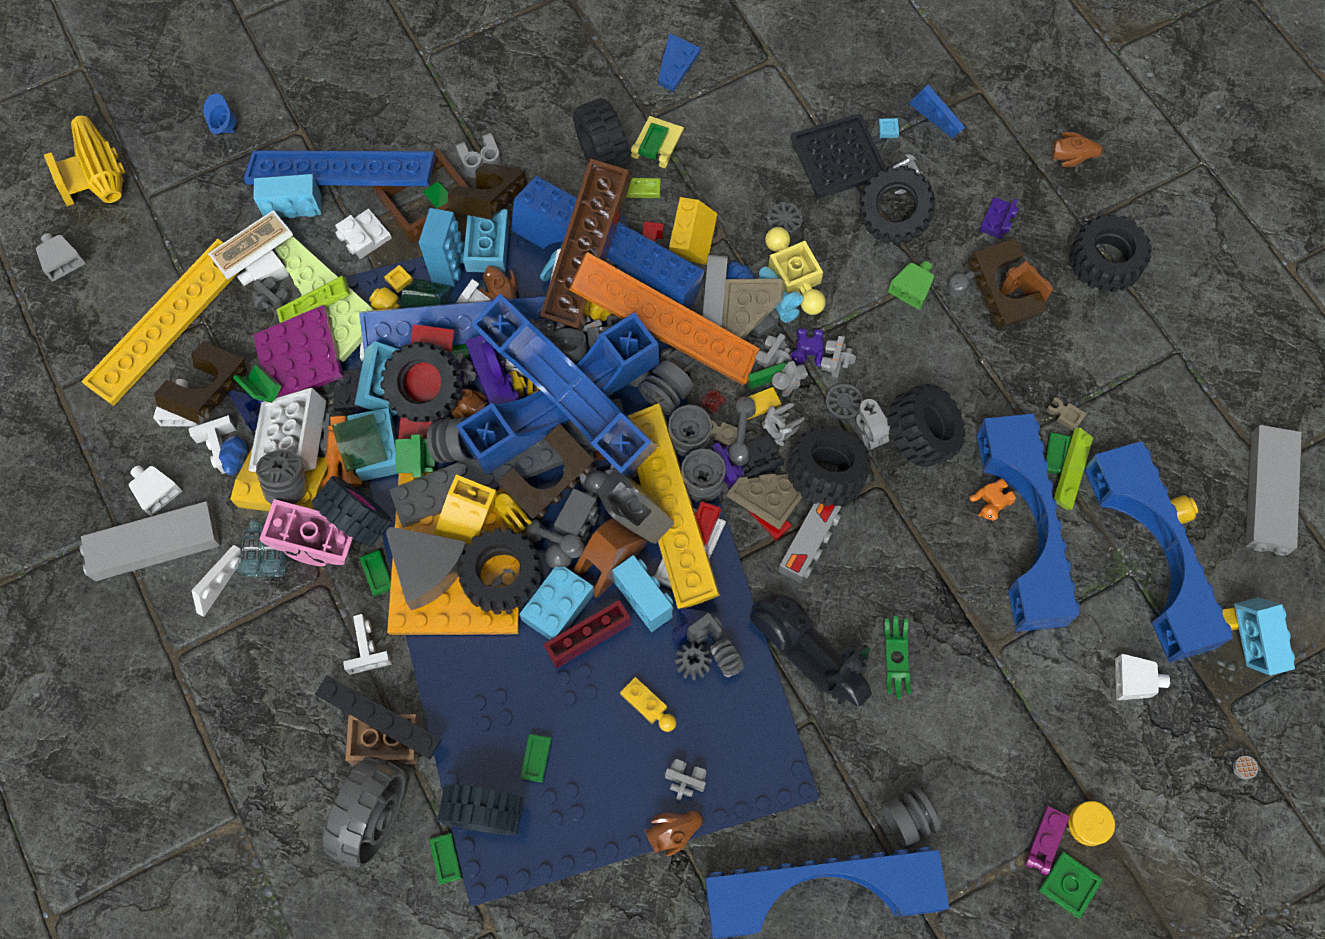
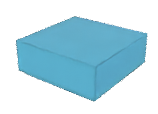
(888, 128)

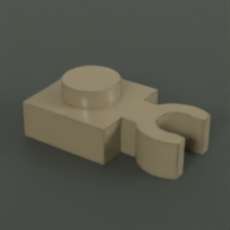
(1069, 416)
(724, 434)

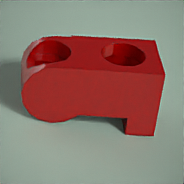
(653, 231)

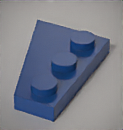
(676, 61)
(935, 110)

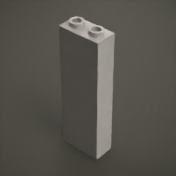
(1273, 490)
(149, 541)

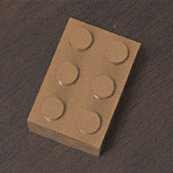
(367, 741)

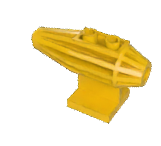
(91, 166)

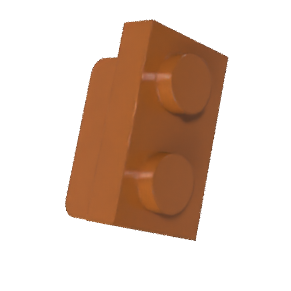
(1027, 280)

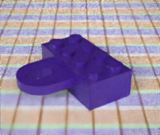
(491, 371)

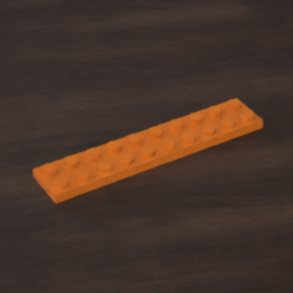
(664, 318)

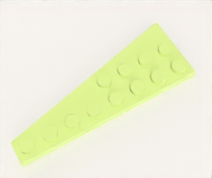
(311, 274)

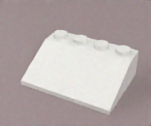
(292, 425)

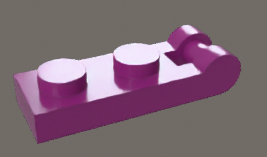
(1047, 839)

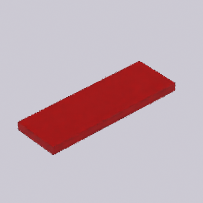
(423, 378)

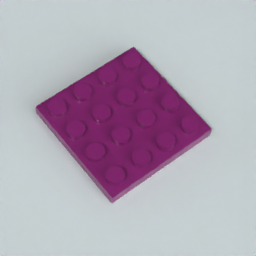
(300, 352)

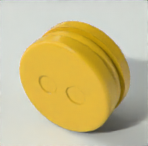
(1091, 823)

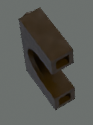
(500, 188)
(1004, 310)
(199, 403)
(535, 500)

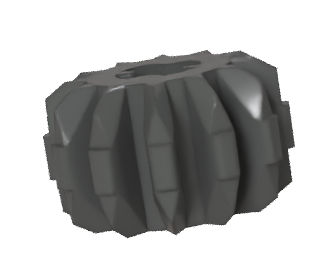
(727, 657)
(696, 668)

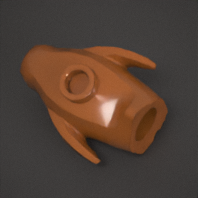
(1074, 149)
(499, 283)
(470, 403)
(673, 831)

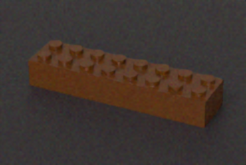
(588, 231)

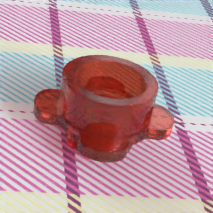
(713, 395)

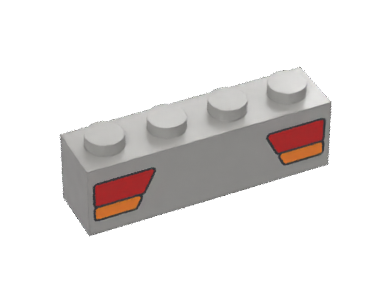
(809, 540)

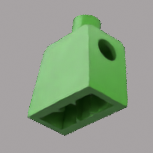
(913, 284)

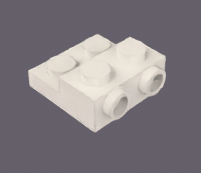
(362, 233)

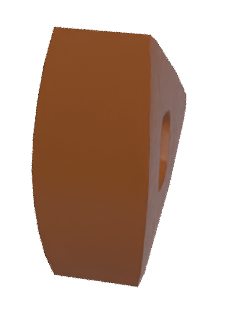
(607, 550)

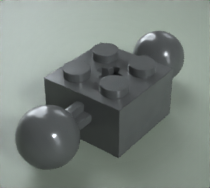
(576, 518)

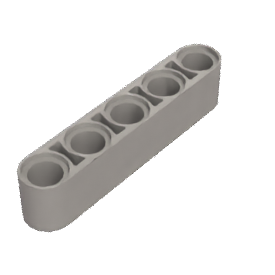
(715, 288)

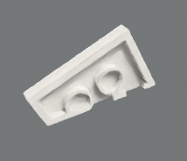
(215, 580)

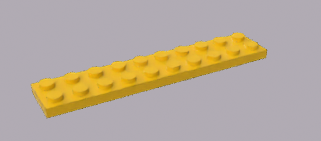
(158, 329)
(682, 544)

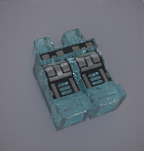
(257, 557)

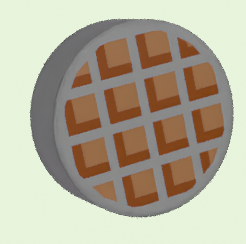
(1245, 767)

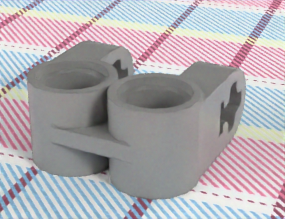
(469, 158)
(875, 426)

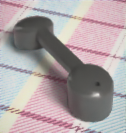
(959, 283)
(738, 451)
(569, 544)

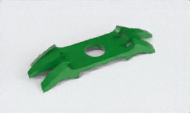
(899, 644)

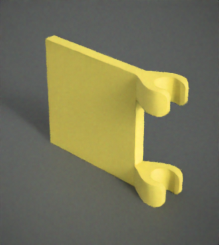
(669, 144)

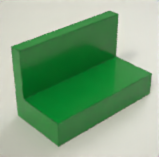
(259, 384)

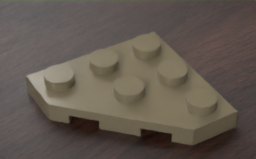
(749, 303)
(767, 497)

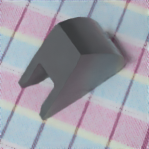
(634, 507)
(424, 564)

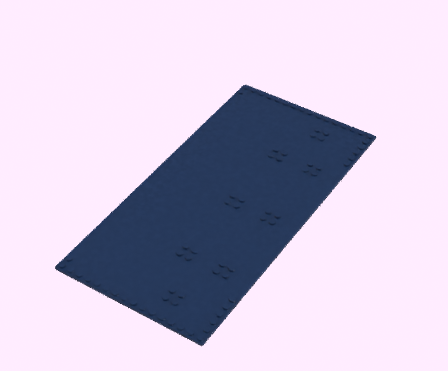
(603, 755)

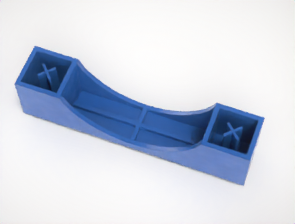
(543, 217)
(565, 385)
(510, 428)
(1014, 453)
(1131, 484)
(903, 881)

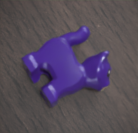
(808, 345)

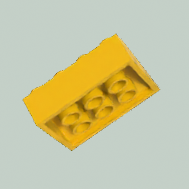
(249, 495)

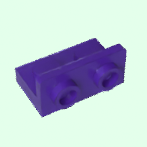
(998, 217)
(732, 471)

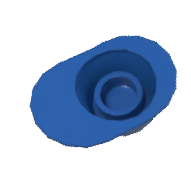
(219, 115)

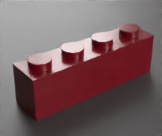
(587, 634)

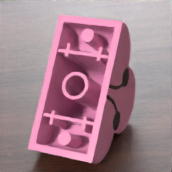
(305, 535)

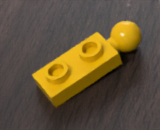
(648, 705)

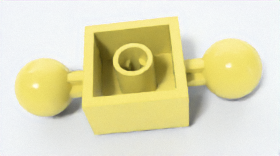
(797, 268)

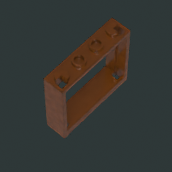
(415, 229)

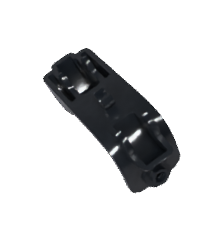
(792, 633)

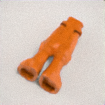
(333, 457)

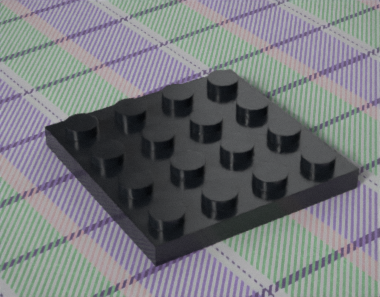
(838, 155)

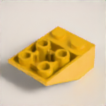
(465, 510)

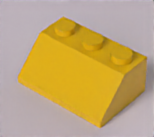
(693, 231)

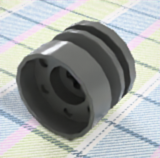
(571, 343)
(666, 386)
(692, 420)
(445, 441)
(704, 465)
(281, 476)
(912, 816)

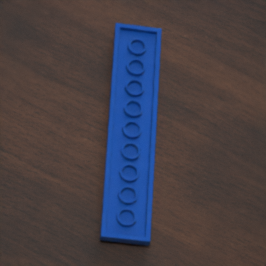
(345, 167)
(395, 325)

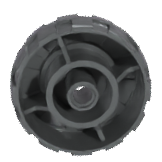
(364, 811)

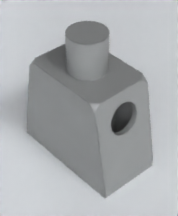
(57, 256)

